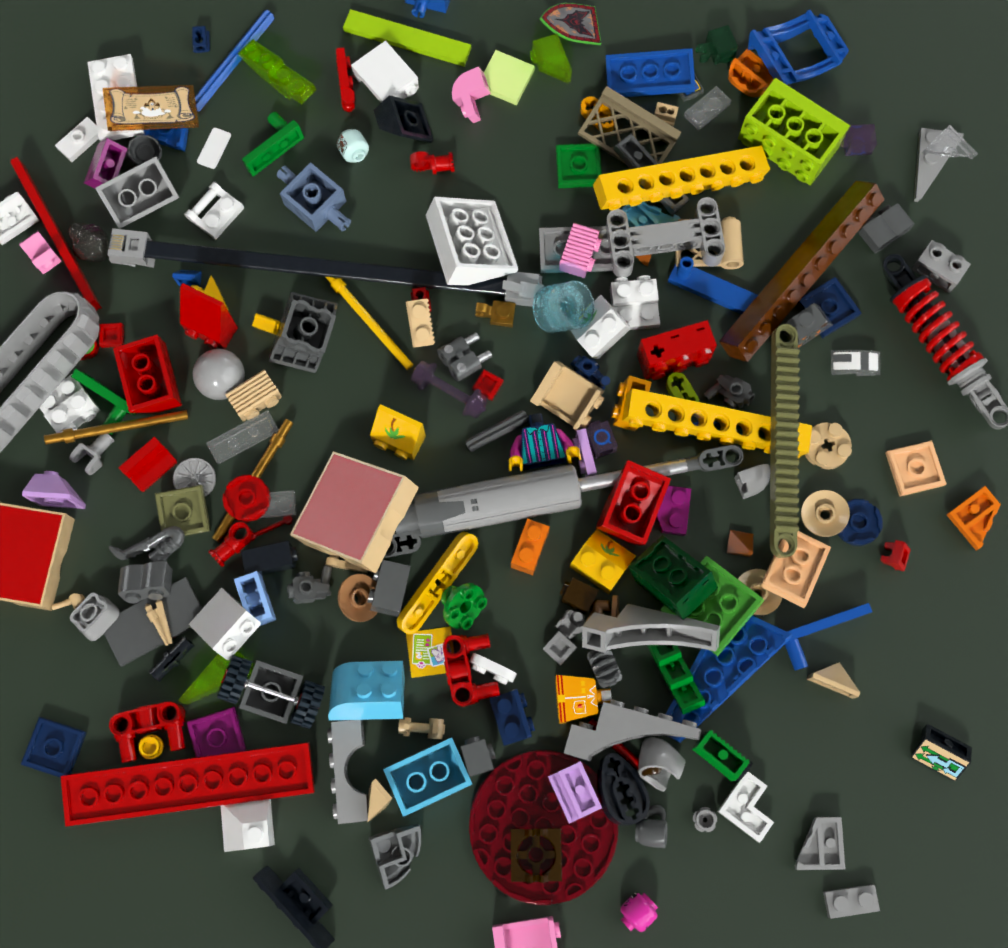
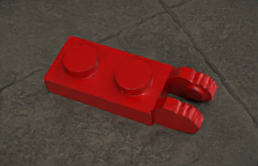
(345, 81)

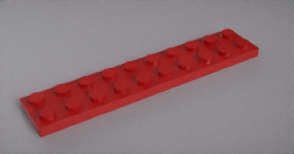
(187, 784)

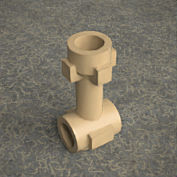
(434, 728)

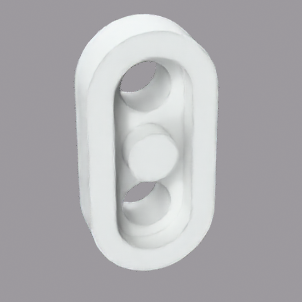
(483, 664)

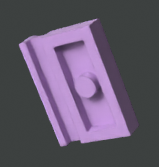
(574, 792)

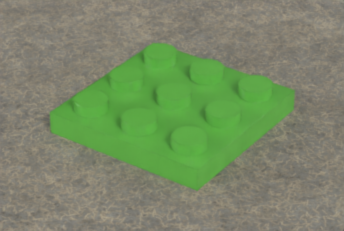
(727, 606)

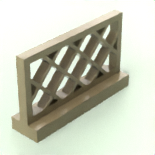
(636, 115)

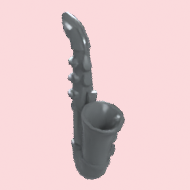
(164, 544)

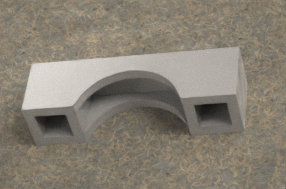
(350, 803)

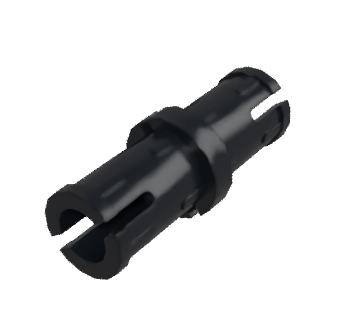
(171, 658)

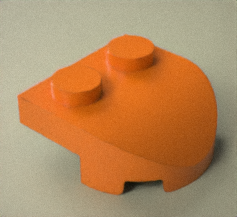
(749, 74)

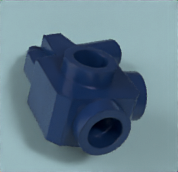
(589, 369)

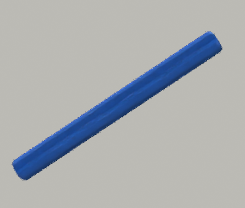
(232, 60)

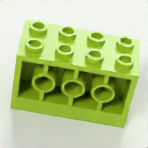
(793, 131)

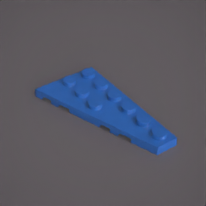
(723, 675)

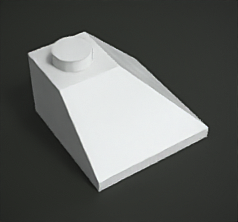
(247, 825)

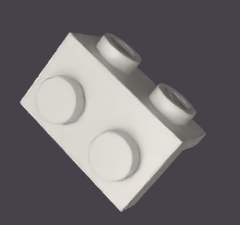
(15, 217)

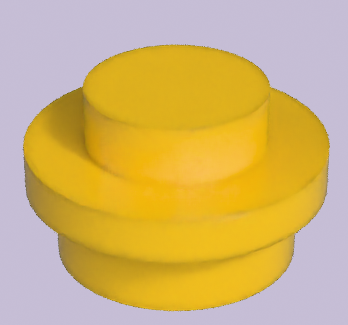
(151, 746)

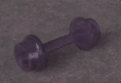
(424, 374)

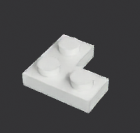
(740, 807)

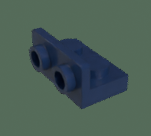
(511, 717)

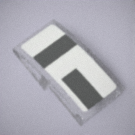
(855, 362)

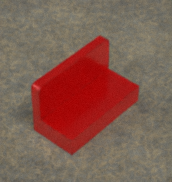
(148, 464)

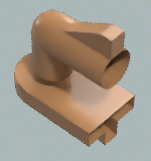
(604, 605)

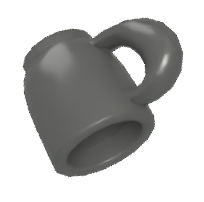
(652, 831)

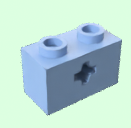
(255, 597)

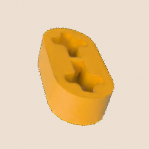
(603, 112)

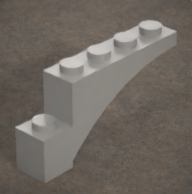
(647, 627)
(623, 724)

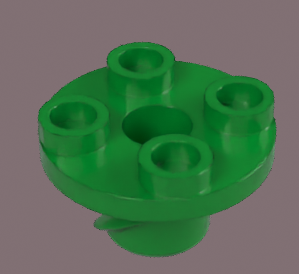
(462, 605)

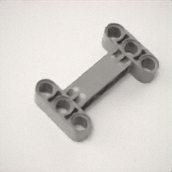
(665, 237)

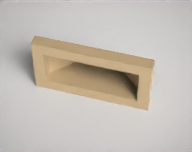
(836, 679)
(377, 799)

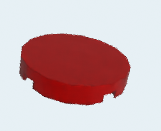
(246, 498)

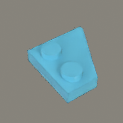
(646, 215)

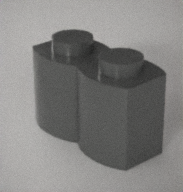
(886, 227)
(145, 581)

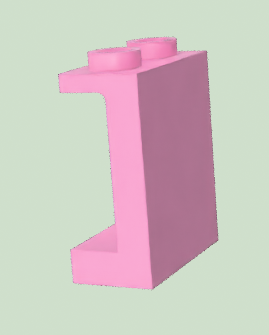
(527, 933)

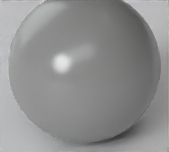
(217, 373)

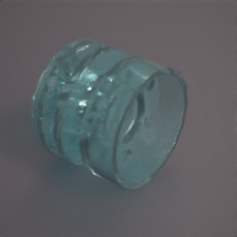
(563, 306)

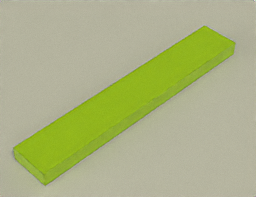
(407, 37)

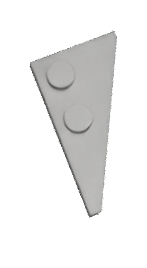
(927, 165)

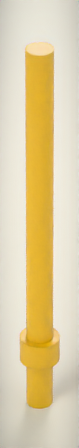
(339, 286)

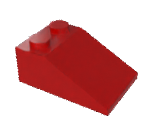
(205, 318)
(633, 504)

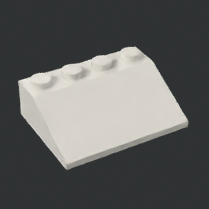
(470, 240)

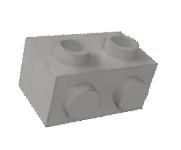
(941, 266)

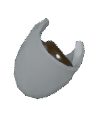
(658, 762)

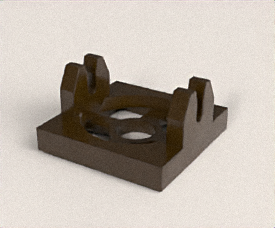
(521, 875)

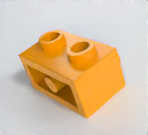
(623, 388)

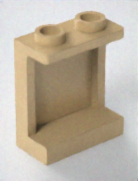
(568, 395)

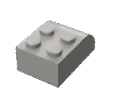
(137, 192)

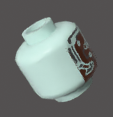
(352, 145)

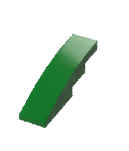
(677, 677)

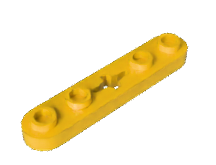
(430, 594)

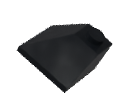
(403, 118)

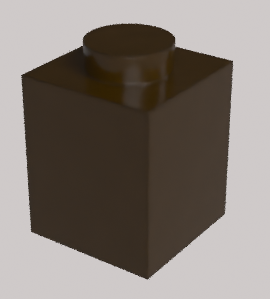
(578, 595)

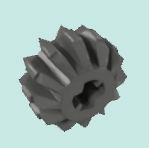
(604, 667)

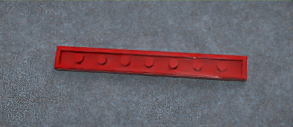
(55, 233)

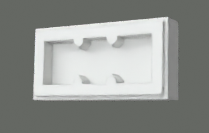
(78, 139)

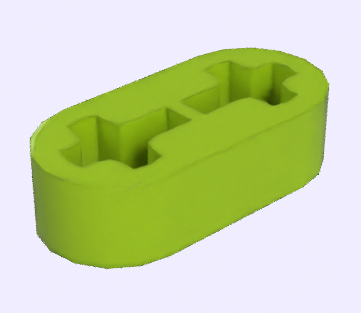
(686, 388)

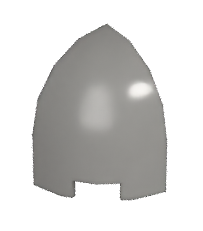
(753, 480)

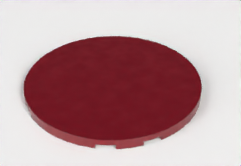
(522, 798)

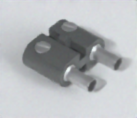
(460, 359)

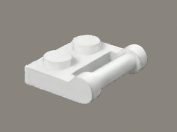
(219, 216)

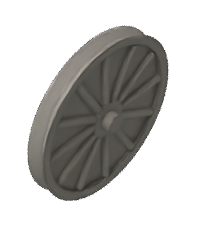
(193, 473)

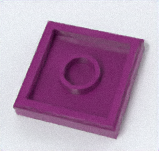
(216, 733)

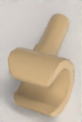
(74, 599)

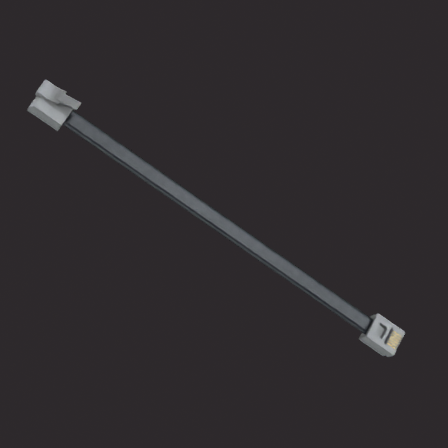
(136, 247)

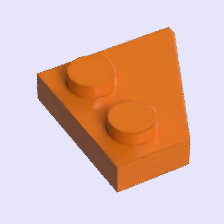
(975, 516)

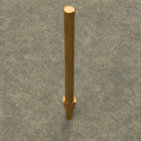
(70, 435)
(276, 441)

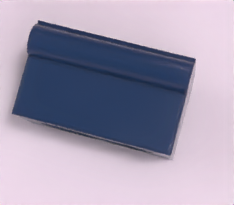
(205, 35)

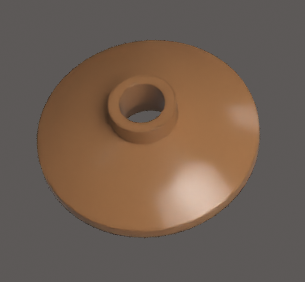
(360, 586)

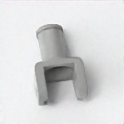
(93, 451)

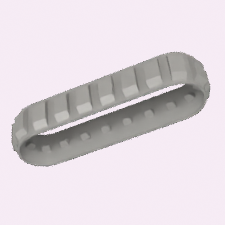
(53, 366)

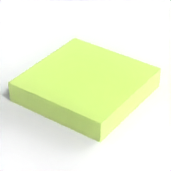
(508, 77)

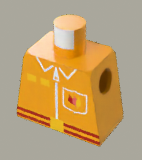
(578, 697)

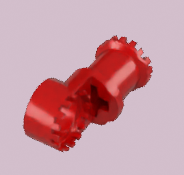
(423, 161)
(231, 544)

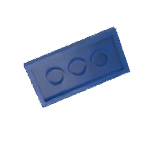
(651, 72)

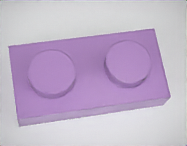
(586, 464)

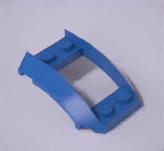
(774, 59)

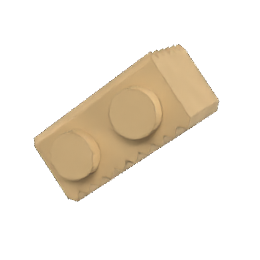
(420, 322)
(254, 396)

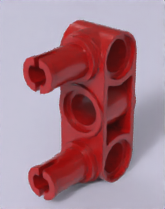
(459, 671)
(147, 720)

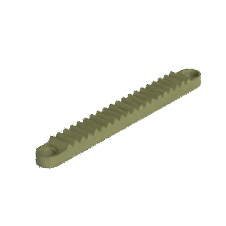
(784, 441)

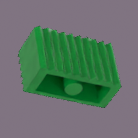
(721, 755)

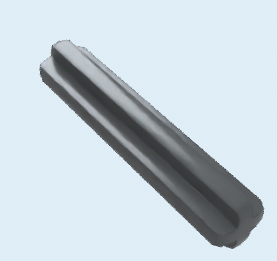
(497, 431)

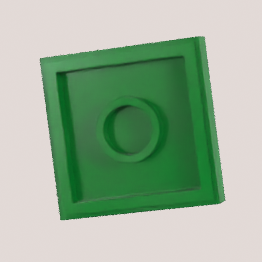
(577, 165)

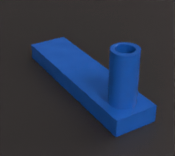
(710, 286)
(793, 646)

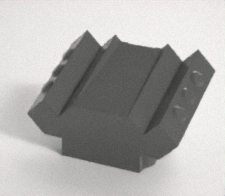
(303, 332)

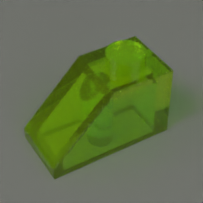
(551, 58)

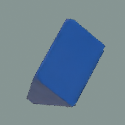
(187, 277)

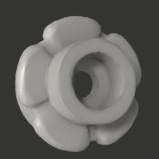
(704, 826)

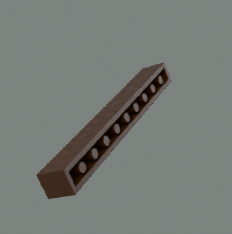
(801, 270)

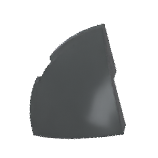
(394, 852)

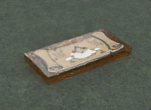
(150, 107)

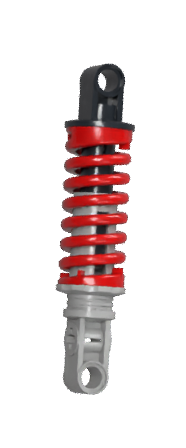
(944, 339)

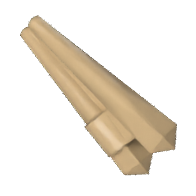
(159, 619)

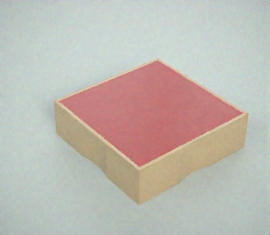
(354, 511)
(32, 554)

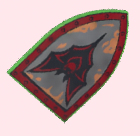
(573, 22)

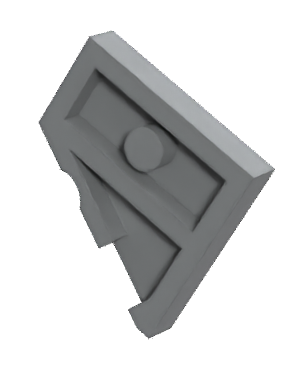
(823, 846)

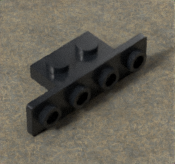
(299, 902)

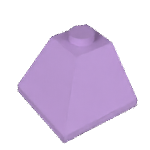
(52, 491)

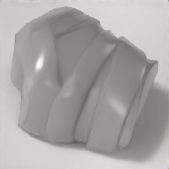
(571, 623)

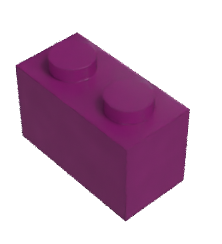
(105, 163)

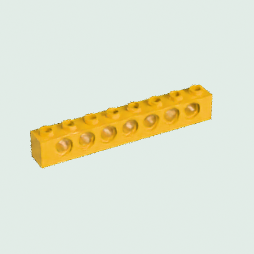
(730, 162)
(728, 418)

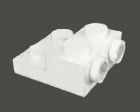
(636, 301)
(69, 406)

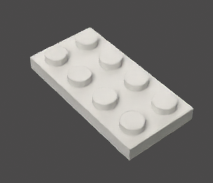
(111, 73)

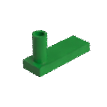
(287, 136)
(120, 408)

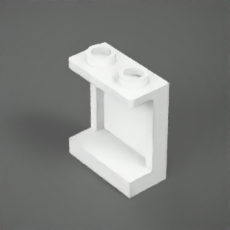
(385, 73)
(224, 624)

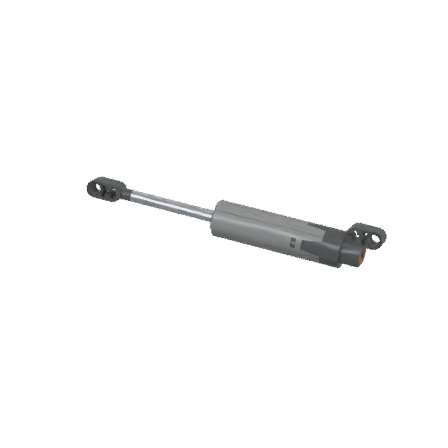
(522, 497)

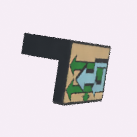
(942, 753)

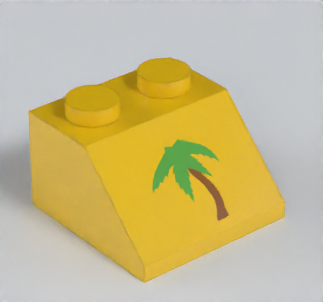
(397, 433)
(602, 561)

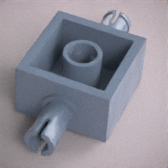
(313, 197)

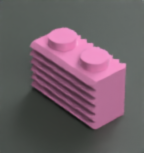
(579, 250)

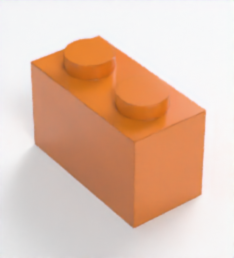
(530, 547)

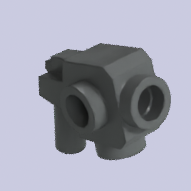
(735, 391)
(306, 589)

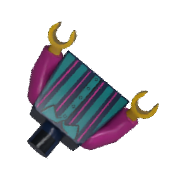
(541, 446)

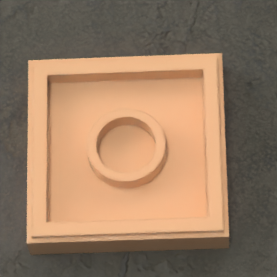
(915, 468)

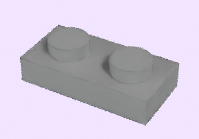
(851, 901)

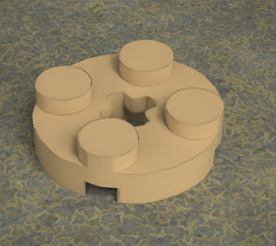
(840, 450)

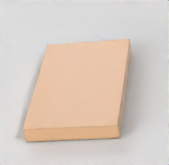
(797, 574)

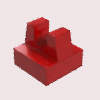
(899, 555)

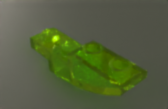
(276, 73)

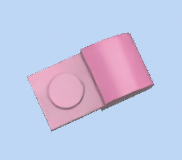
(469, 88)
(40, 252)

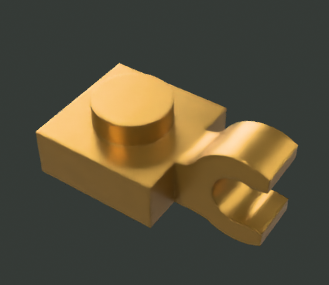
(500, 313)

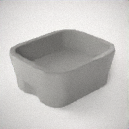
(94, 616)

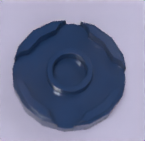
(863, 524)

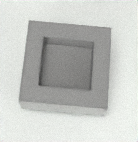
(559, 648)

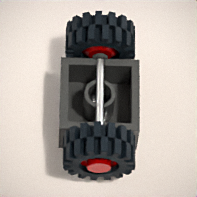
(270, 692)

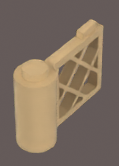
(733, 246)

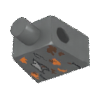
(809, 324)

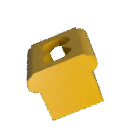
(266, 323)

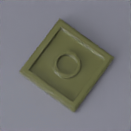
(183, 509)

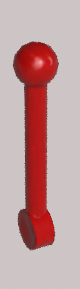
(286, 520)

